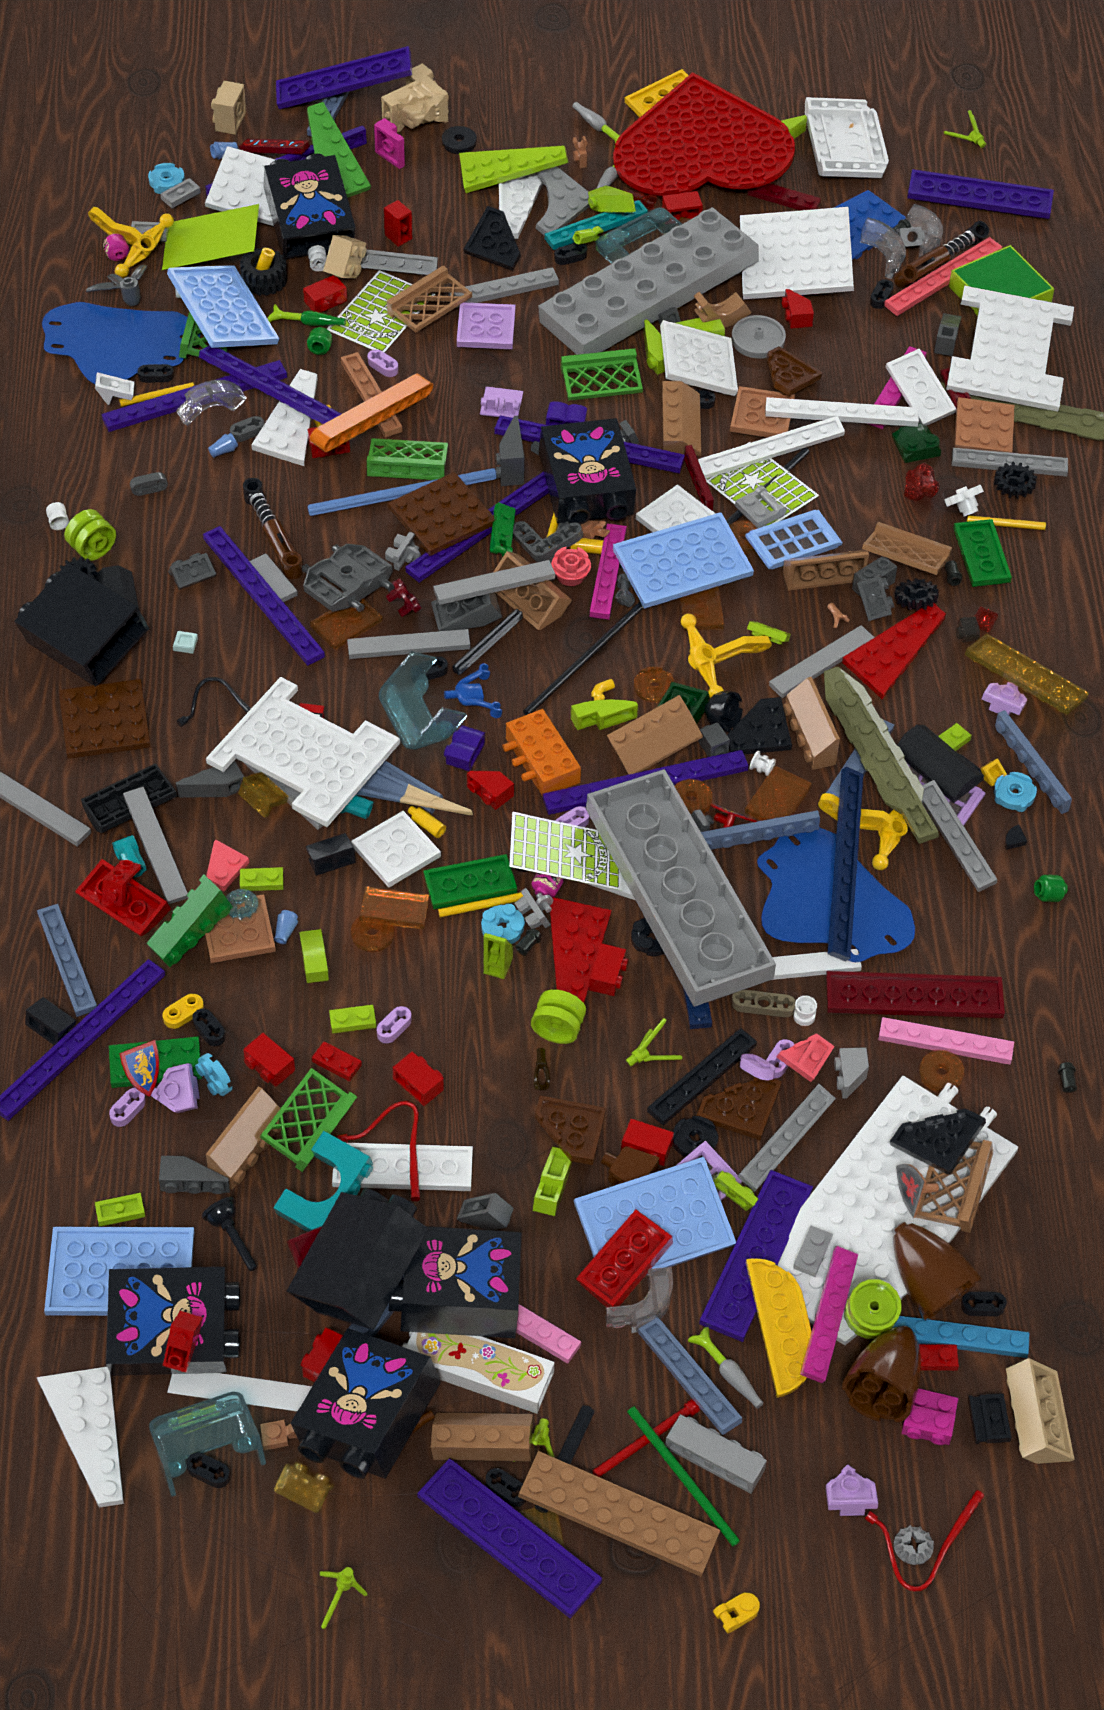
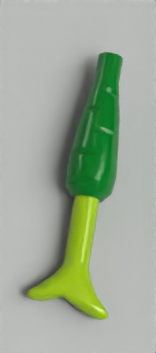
(307, 317)

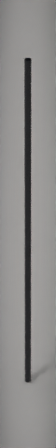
(629, 616)

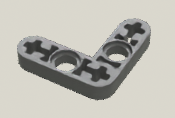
(572, 532)

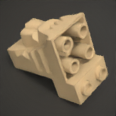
(417, 101)

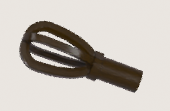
(541, 1064)

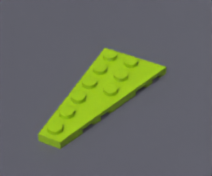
(498, 166)

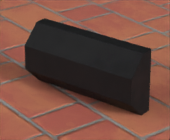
(120, 581)
(939, 762)
(108, 807)

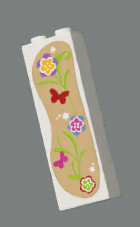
(487, 1367)

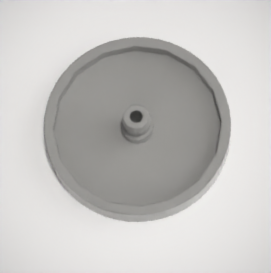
(757, 335)

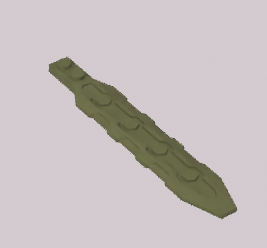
(1069, 419)
(878, 751)

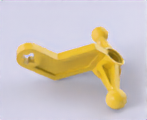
(133, 236)
(704, 656)
(889, 826)

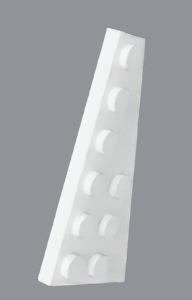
(517, 200)
(286, 429)
(87, 1419)

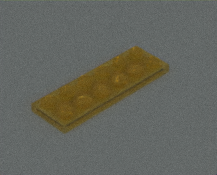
(1026, 674)

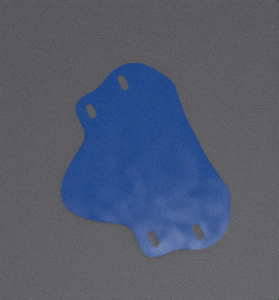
(114, 338)
(802, 898)

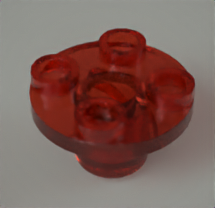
(921, 483)

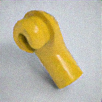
(599, 688)

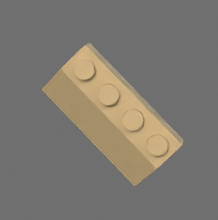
(1039, 1413)

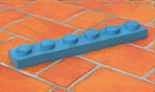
(968, 1336)

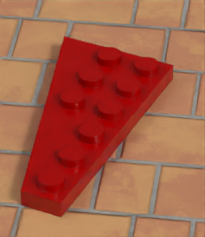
(891, 652)
(575, 941)

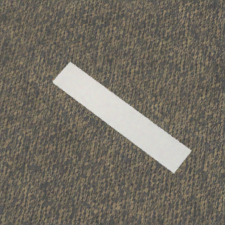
(255, 1391)

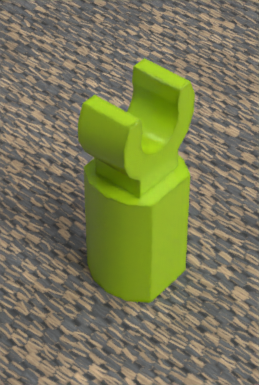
(587, 235)

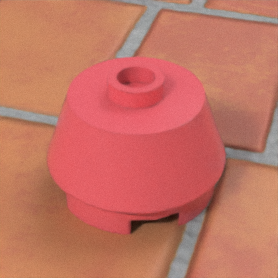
(571, 566)

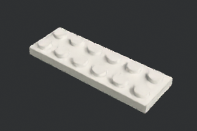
(437, 1167)

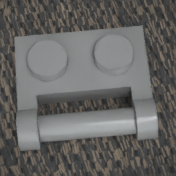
(756, 511)

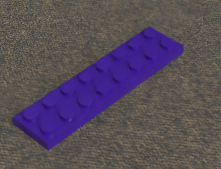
(343, 77)
(980, 194)
(762, 1237)
(510, 1538)

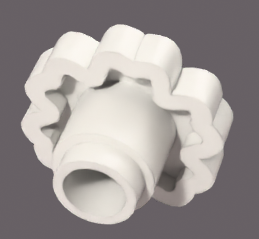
(965, 499)

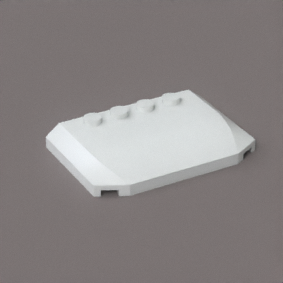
(848, 154)

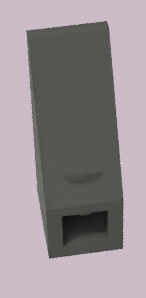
(947, 334)
(211, 783)
(186, 1175)

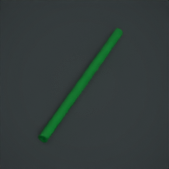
(683, 1476)

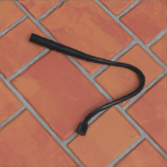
(184, 720)

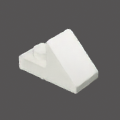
(113, 386)

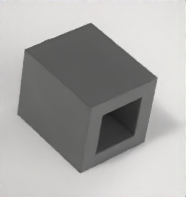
(714, 740)

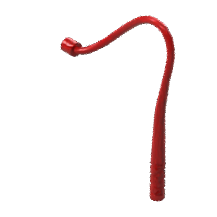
(414, 1176)
(958, 1526)

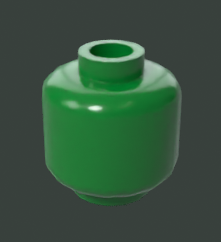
(319, 341)
(1050, 888)

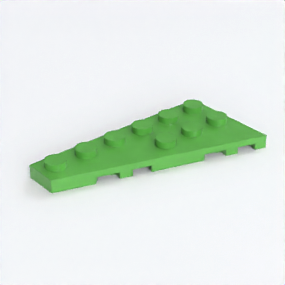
(329, 141)

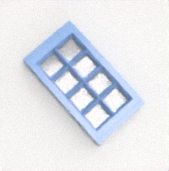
(793, 538)

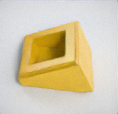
(992, 771)

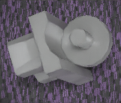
(406, 551)
(537, 917)

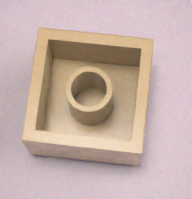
(229, 107)
(345, 256)

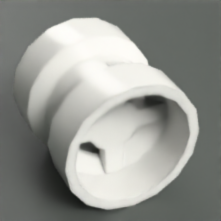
(317, 258)
(57, 516)
(805, 1010)

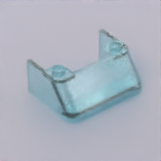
(611, 243)
(407, 710)
(203, 1429)

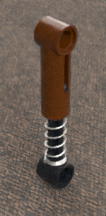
(940, 255)
(273, 529)

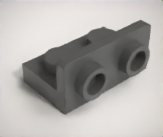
(192, 571)
(875, 598)

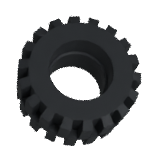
(263, 281)

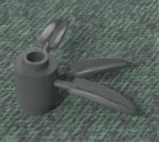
(129, 286)

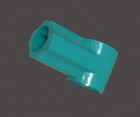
(359, 807)
(128, 850)

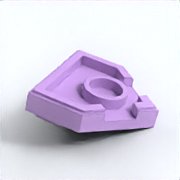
(1004, 698)
(178, 1089)
(851, 1493)

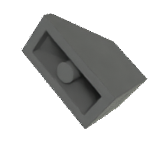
(486, 1212)

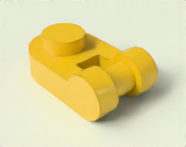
(745, 1607)

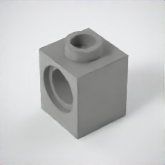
(918, 233)

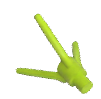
(975, 136)
(641, 1052)
(541, 1437)
(344, 1582)

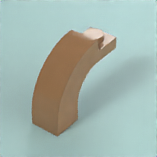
(728, 311)

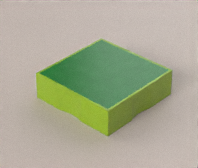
(1004, 273)

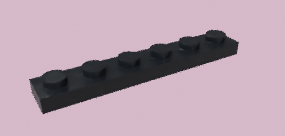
(701, 1077)

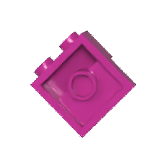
(389, 143)
(931, 1417)

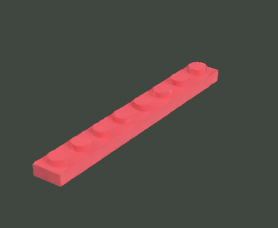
(938, 278)

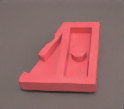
(225, 865)
(807, 1056)

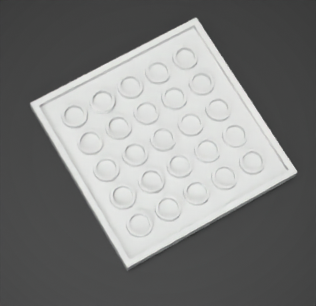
(799, 253)

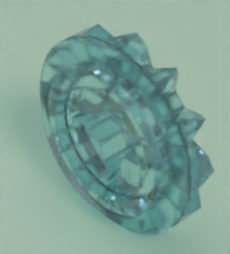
(239, 896)

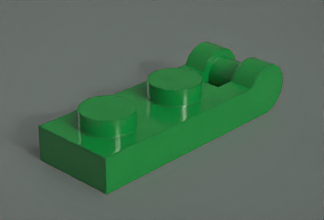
(502, 529)

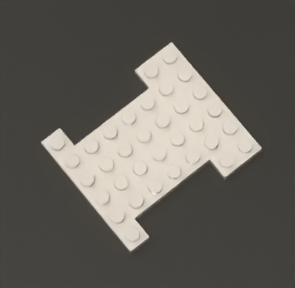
(1010, 350)
(305, 752)

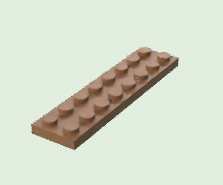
(619, 1513)

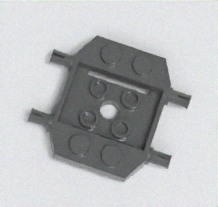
(364, 575)

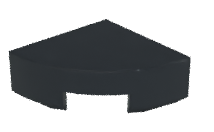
(1015, 838)

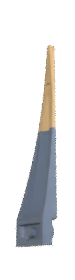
(390, 788)

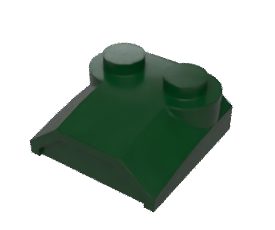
(916, 443)
(694, 698)

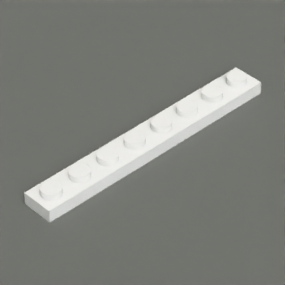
(845, 411)
(771, 447)

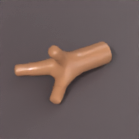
(837, 614)

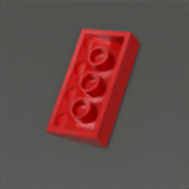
(142, 907)
(625, 1260)

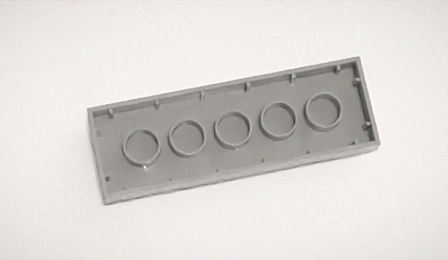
(648, 282)
(680, 888)

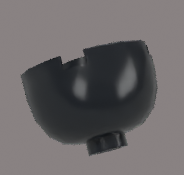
(724, 709)

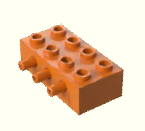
(541, 753)

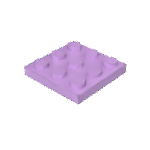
(486, 325)

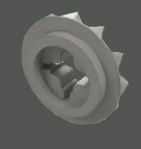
(907, 1553)

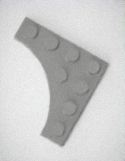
(565, 199)

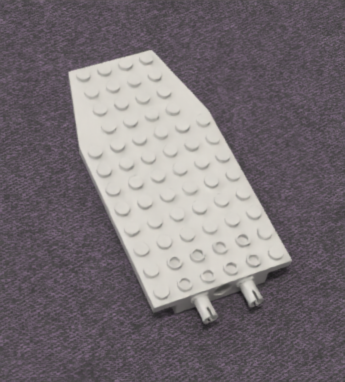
(863, 1199)

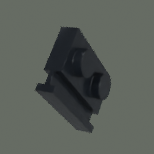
(989, 1418)

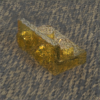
(261, 793)
(303, 1486)

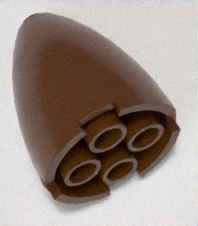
(931, 1269)
(886, 1376)

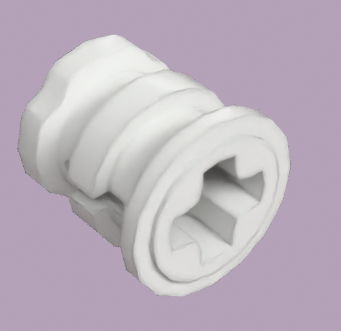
(762, 763)

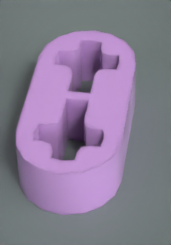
(383, 363)
(570, 817)
(391, 1022)
(781, 1045)
(757, 1066)
(124, 1105)

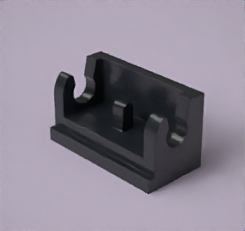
(331, 854)
(48, 1020)

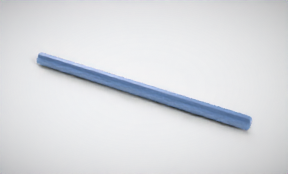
(390, 494)

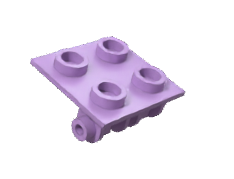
(501, 402)

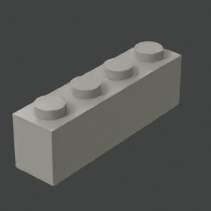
(715, 1453)

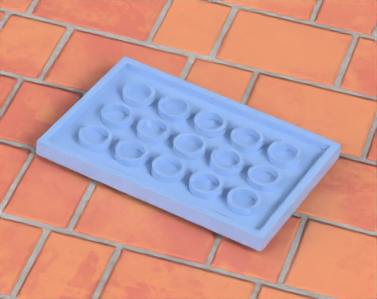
(222, 306)
(682, 560)
(675, 1199)
(85, 1254)

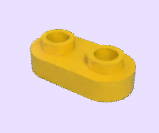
(183, 1010)

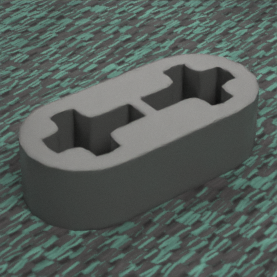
(247, 428)
(148, 483)

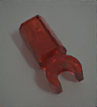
(647, 201)

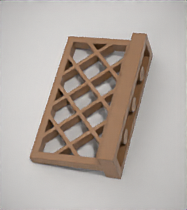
(419, 292)
(908, 548)
(972, 1193)

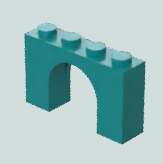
(353, 1168)

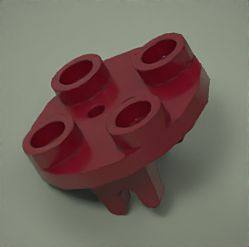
(401, 591)

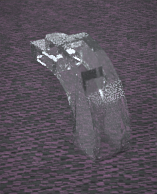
(930, 224)
(887, 241)
(210, 394)
(652, 1306)

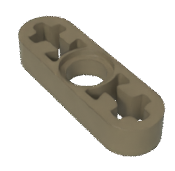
(748, 995)

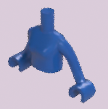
(472, 693)

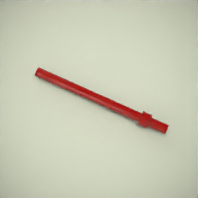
(690, 1408)

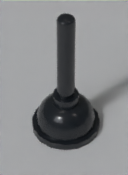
(222, 1215)

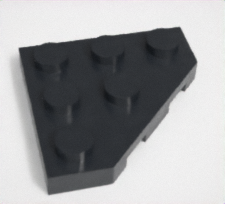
(493, 240)
(762, 729)
(940, 1138)

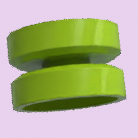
(90, 534)
(558, 1016)
(885, 1305)

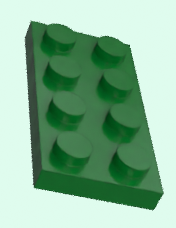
(982, 552)
(470, 881)
(170, 1052)

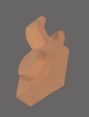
(580, 154)
(593, 529)
(276, 1434)

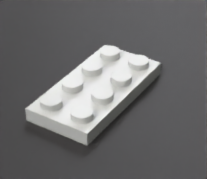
(920, 387)

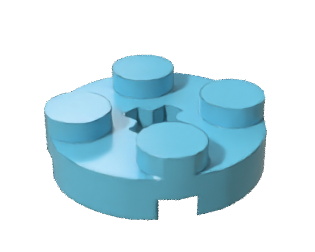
(159, 182)
(1015, 801)
(507, 914)
(214, 1074)

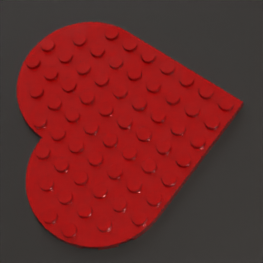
(702, 137)

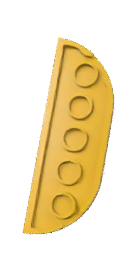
(782, 1322)

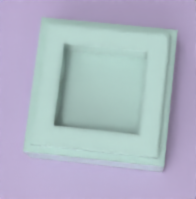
(185, 642)

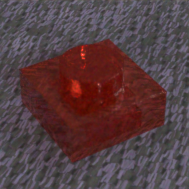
(986, 618)

